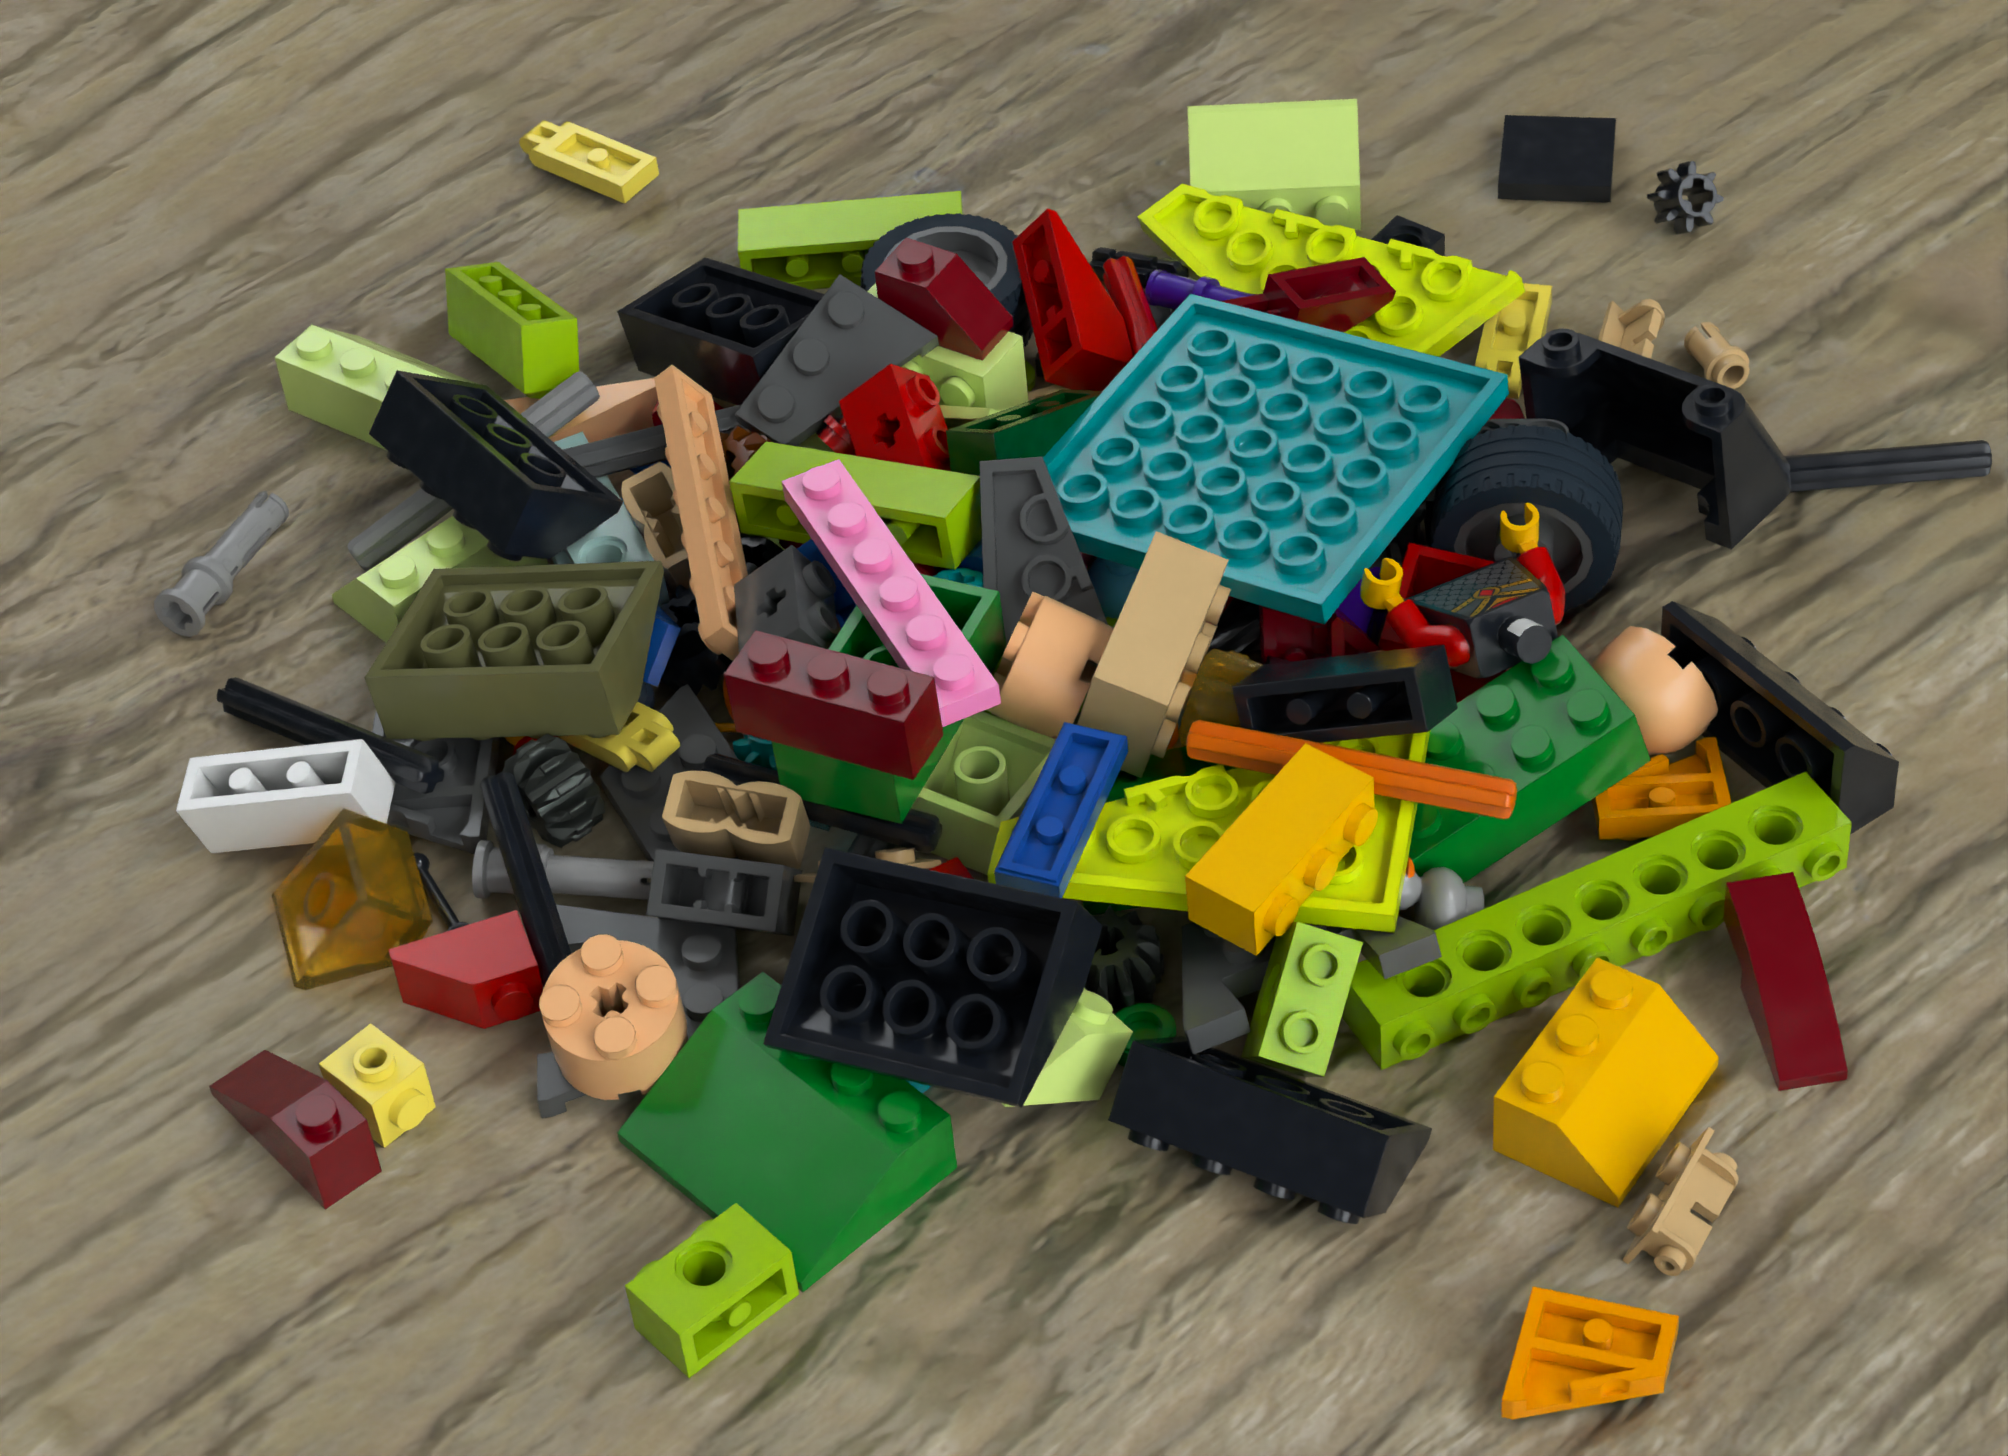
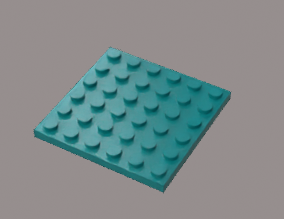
(1267, 449)

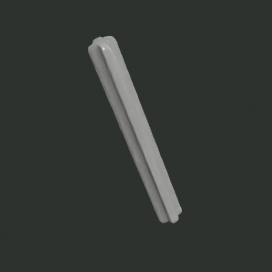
(423, 509)

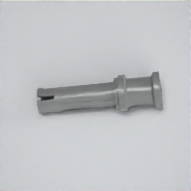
(210, 577)
(565, 874)

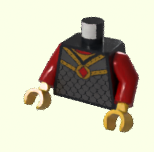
(1485, 616)

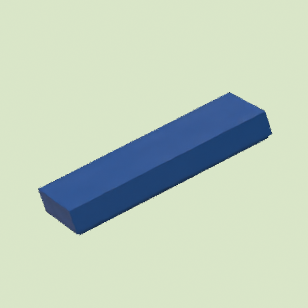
(1062, 810)

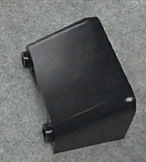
(1662, 423)

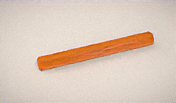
(1392, 775)

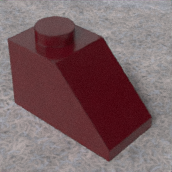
(943, 297)

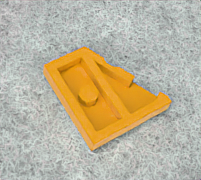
(1663, 795)
(1586, 1354)

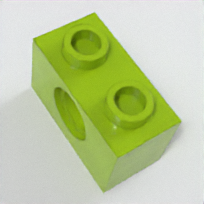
(1302, 1000)
(712, 1289)

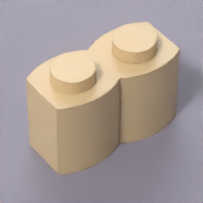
(657, 517)
(730, 820)

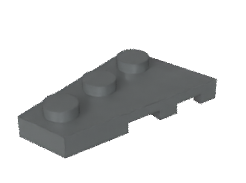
(827, 358)
(1029, 541)

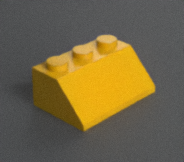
(1602, 1084)

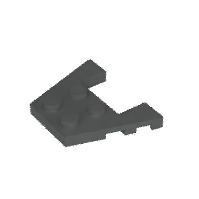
(698, 953)
(1221, 972)

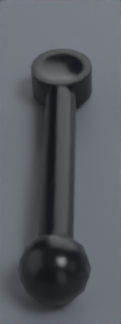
(435, 894)

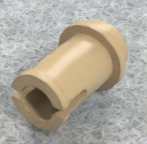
(1720, 360)

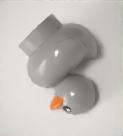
(1439, 896)

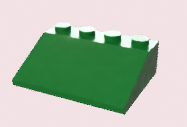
(788, 1137)

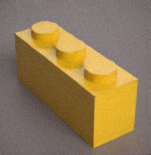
(1281, 849)

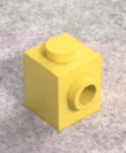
(381, 1083)

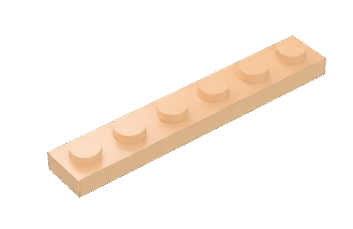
(704, 505)

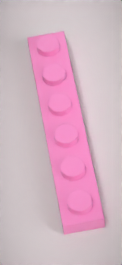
(890, 589)

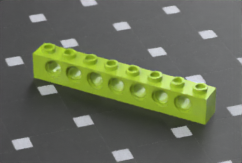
(1606, 910)

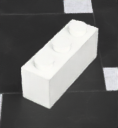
(281, 794)

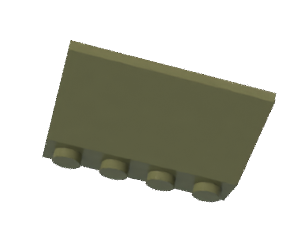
(519, 652)

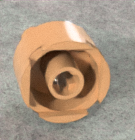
(1048, 665)
(613, 1017)

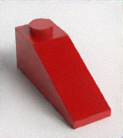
(1071, 314)

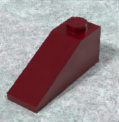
(301, 1125)

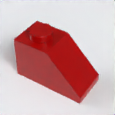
(472, 972)

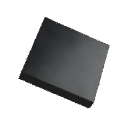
(1557, 158)

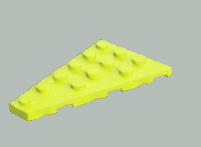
(1435, 295)
(1167, 825)

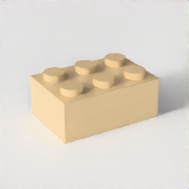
(1157, 648)

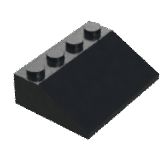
(932, 977)

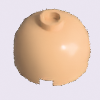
(1668, 701)

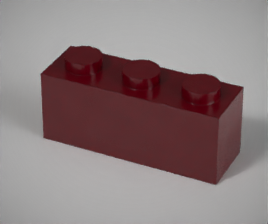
(834, 704)

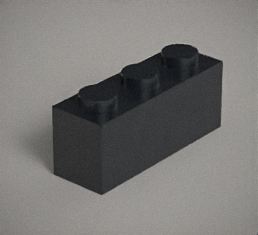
(1349, 695)

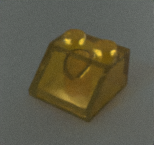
(350, 902)

